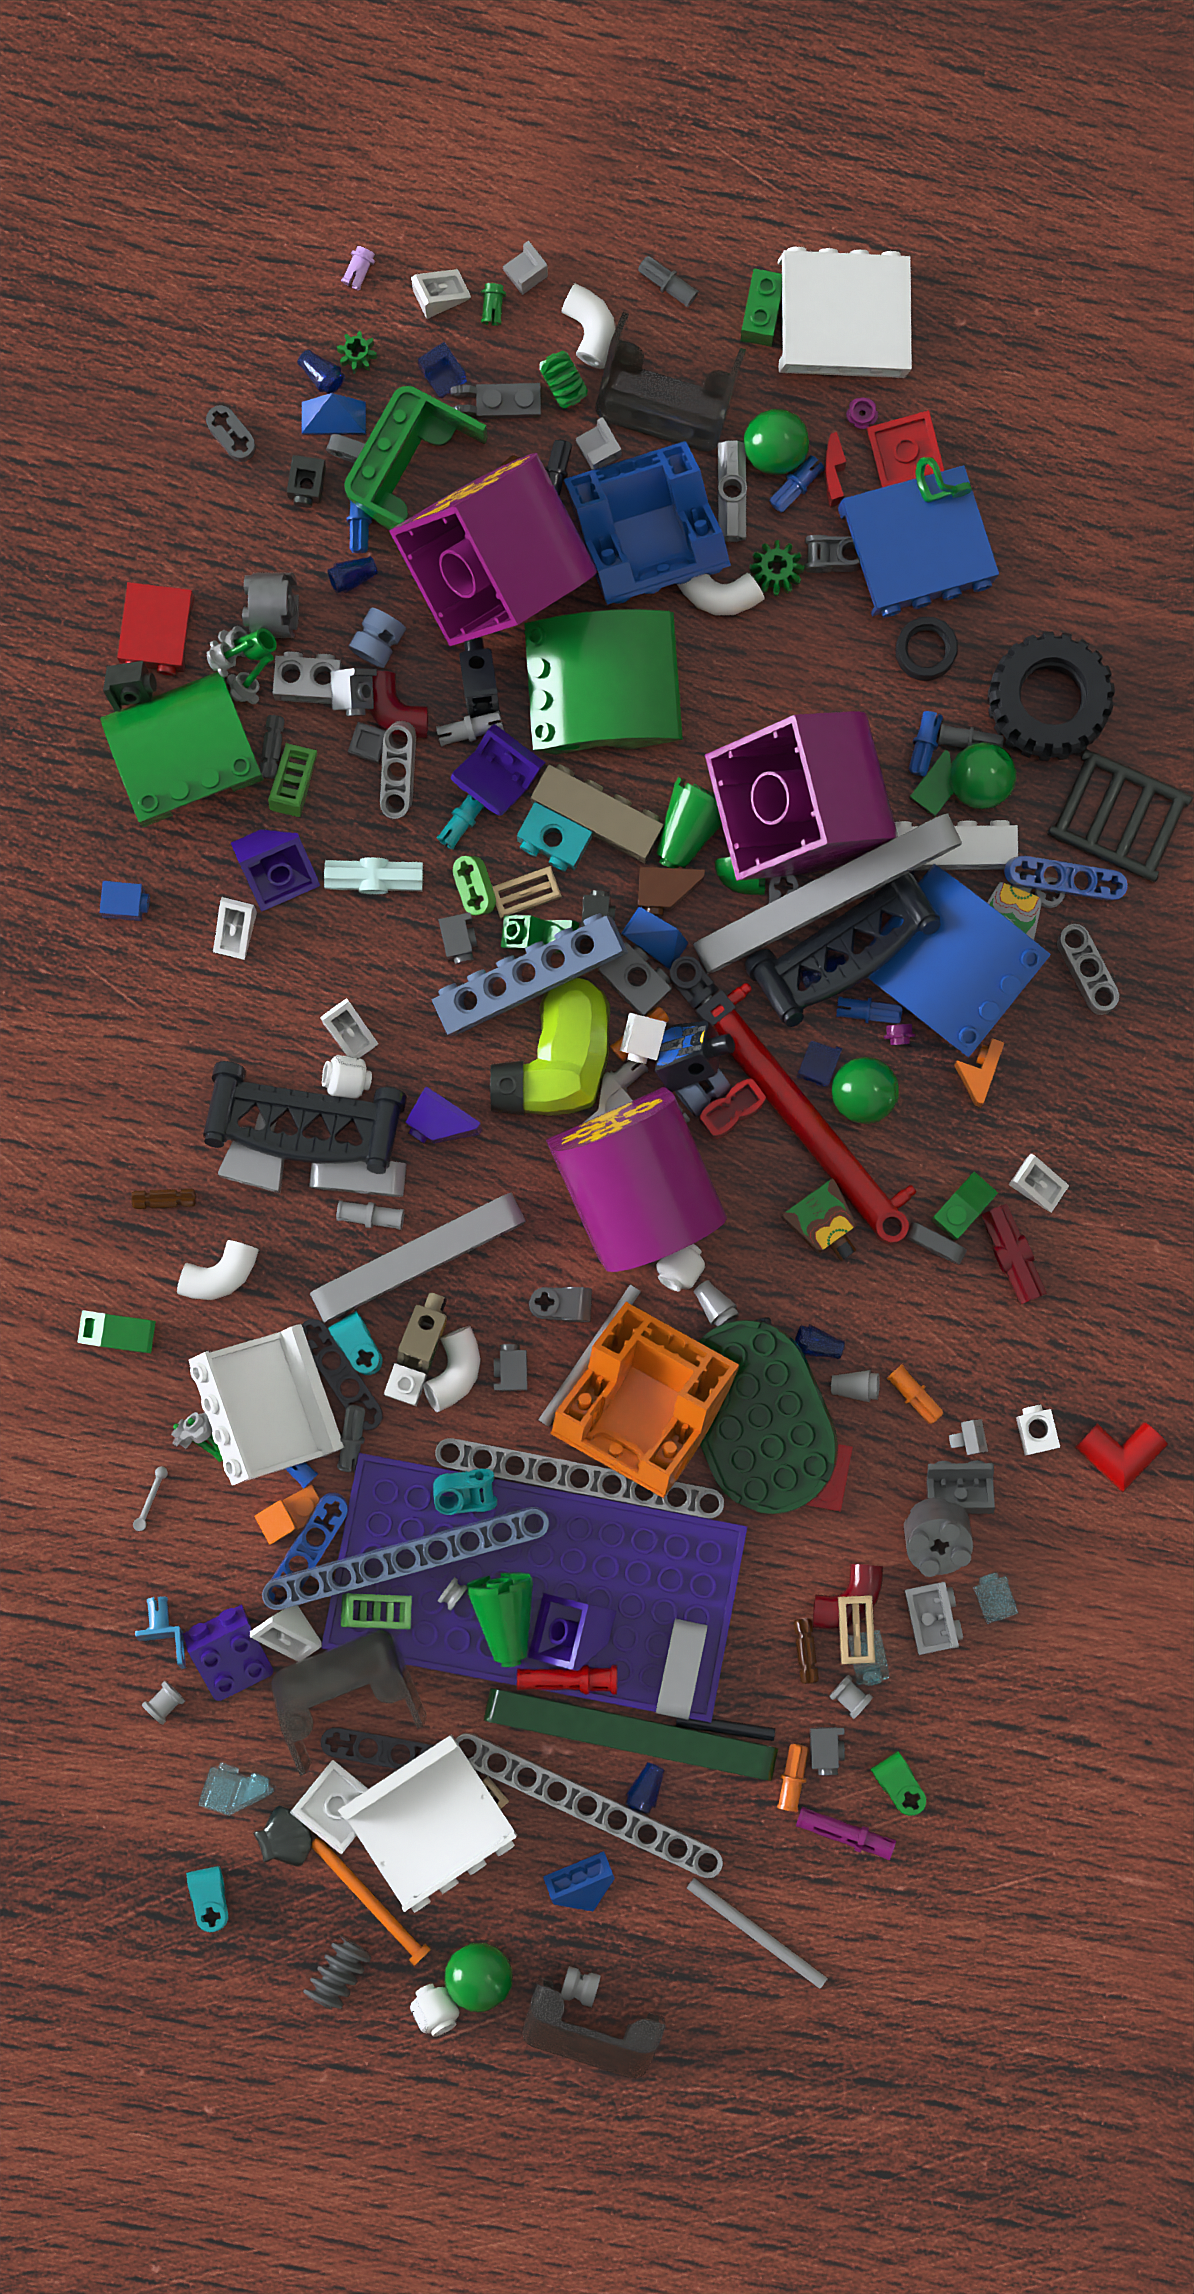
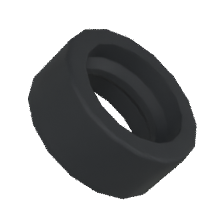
(951, 648)

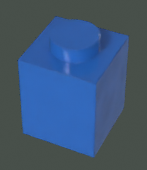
(123, 901)

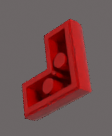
(1121, 1462)

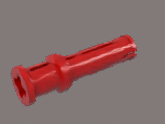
(584, 1679)

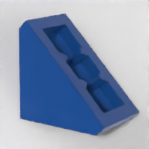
(333, 415)
(655, 937)
(581, 1883)

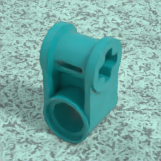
(353, 1340)
(467, 1492)
(207, 1891)

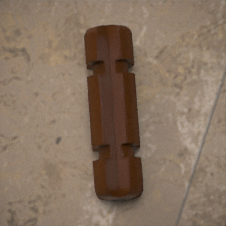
(163, 1198)
(806, 1650)

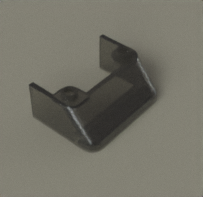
(660, 403)
(359, 1662)

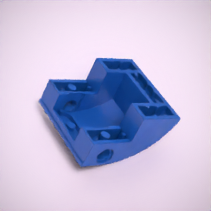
(647, 523)
(965, 970)

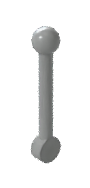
(140, 1523)

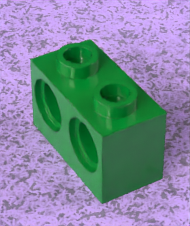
(762, 308)

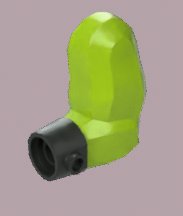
(568, 1060)

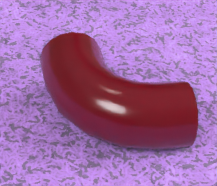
(390, 709)
(863, 1581)

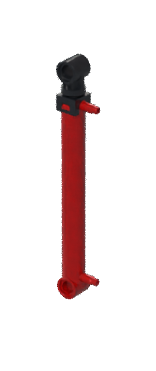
(791, 1101)

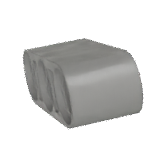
(390, 783)
(1088, 953)
(357, 1179)
(681, 1669)

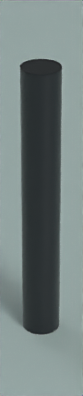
(729, 1727)

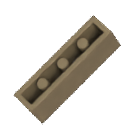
(606, 816)

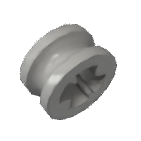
(1054, 902)
(452, 1593)

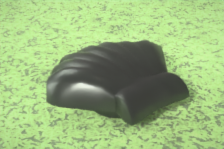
(284, 1838)

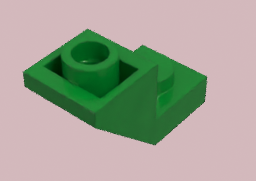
(526, 930)
(116, 1331)

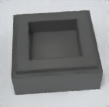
(367, 743)

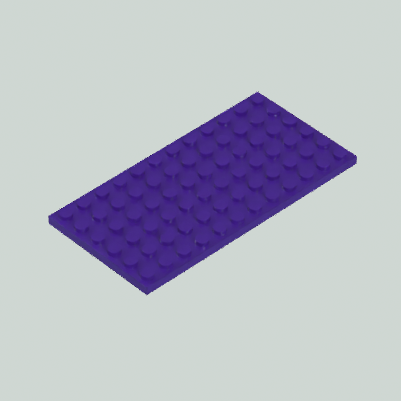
(595, 1552)

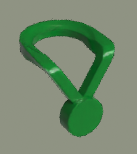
(956, 491)

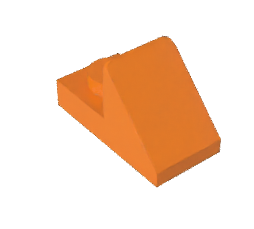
(979, 1079)
(288, 1514)

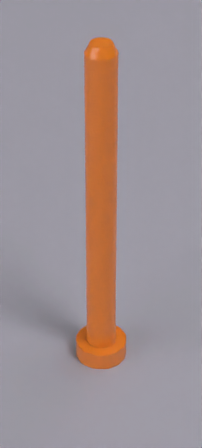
(370, 1901)

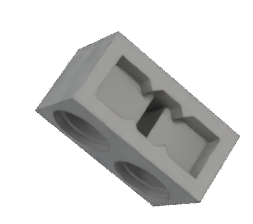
(305, 688)

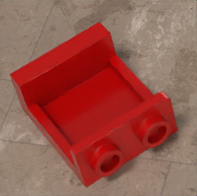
(155, 627)

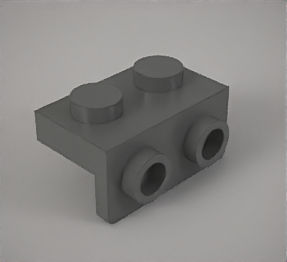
(964, 1484)

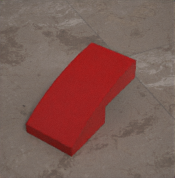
(834, 463)

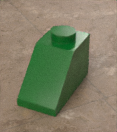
(964, 1206)

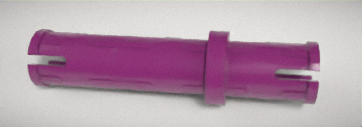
(848, 1834)

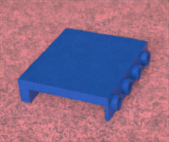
(919, 547)

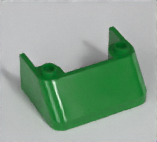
(402, 426)

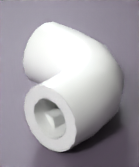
(596, 321)
(723, 598)
(220, 1279)
(460, 1372)

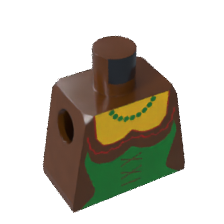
(823, 1220)

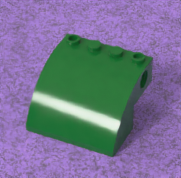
(603, 680)
(180, 748)

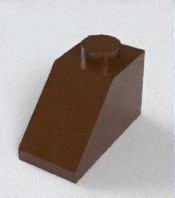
(666, 887)

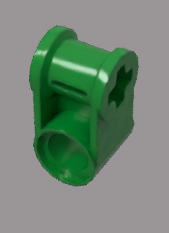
(896, 1780)

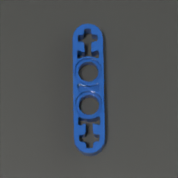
(1066, 875)
(303, 1548)

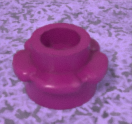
(865, 405)
(899, 1034)

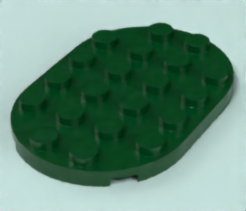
(773, 1432)

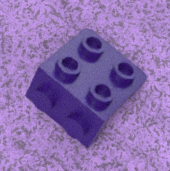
(498, 771)
(227, 1653)

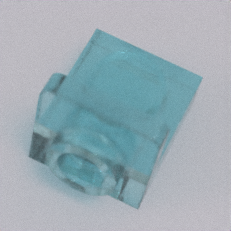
(995, 1597)
(870, 1673)

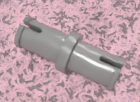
(468, 728)
(370, 1215)

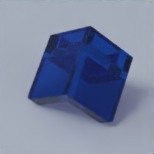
(441, 370)
(819, 1063)

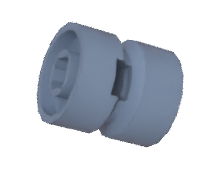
(377, 637)
(697, 1099)

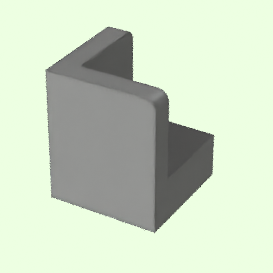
(526, 269)
(599, 446)

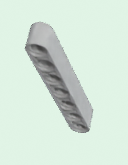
(417, 1257)

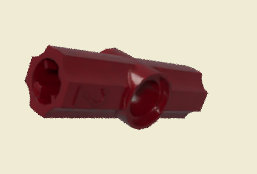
(1013, 1254)

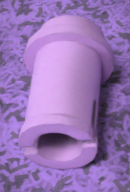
(358, 266)

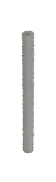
(582, 1365)
(757, 1933)

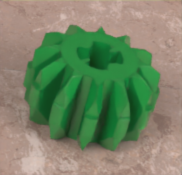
(563, 379)
(787, 574)

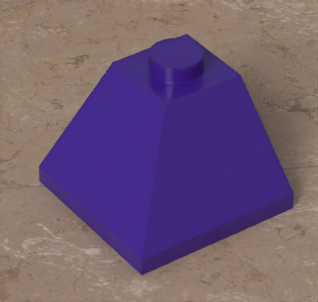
(275, 866)
(439, 1120)
(569, 1632)

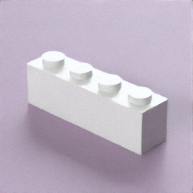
(980, 848)

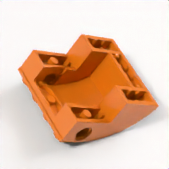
(644, 1399)

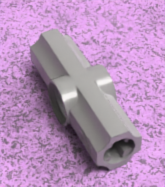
(732, 472)

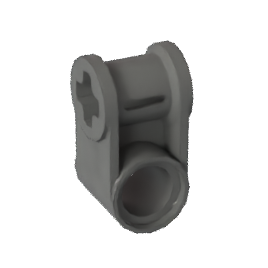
(831, 554)
(569, 1304)

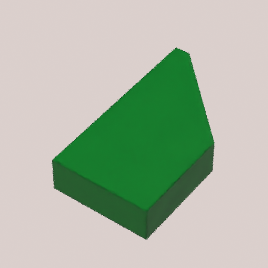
(935, 787)

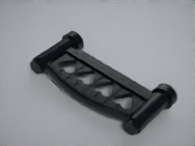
(781, 976)
(235, 1098)

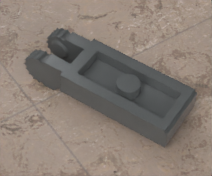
(500, 400)

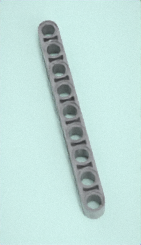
(827, 893)
(562, 1480)
(599, 1817)

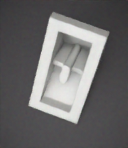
(439, 291)
(234, 928)
(349, 1030)
(1039, 1183)
(288, 1634)

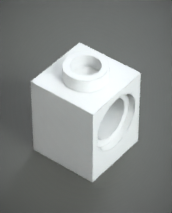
(642, 1038)
(405, 1384)
(1048, 1441)

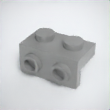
(932, 1617)

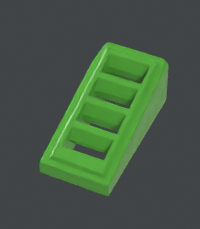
(286, 799)
(347, 1611)

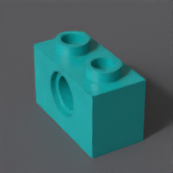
(543, 821)

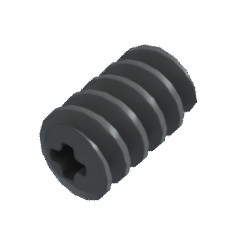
(338, 1974)

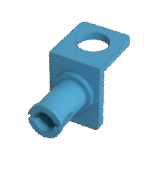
(160, 1628)

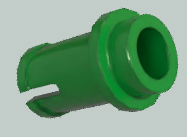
(492, 303)

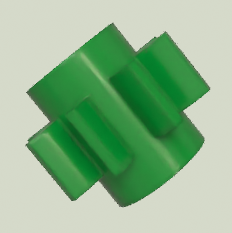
(350, 347)

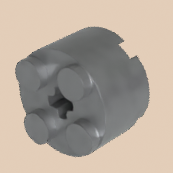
(271, 603)
(938, 1537)

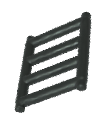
(1119, 856)

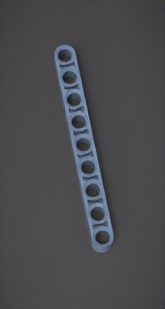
(393, 1569)

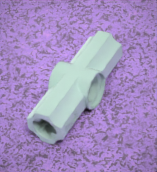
(373, 875)

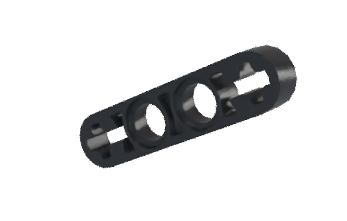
(342, 1373)
(384, 1743)

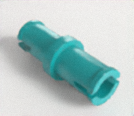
(462, 819)

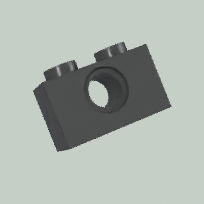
(640, 998)

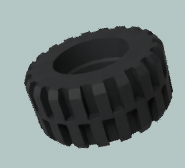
(1065, 656)

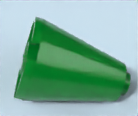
(688, 824)
(504, 1614)

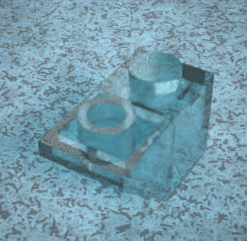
(231, 1792)

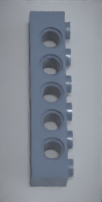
(607, 947)

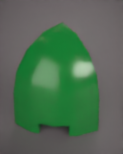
(726, 874)

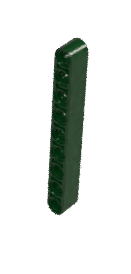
(631, 1734)

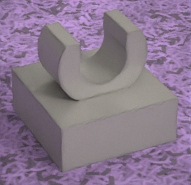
(972, 1437)

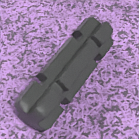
(272, 746)

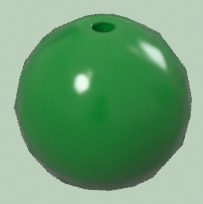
(776, 441)
(982, 775)
(865, 1090)
(478, 1977)

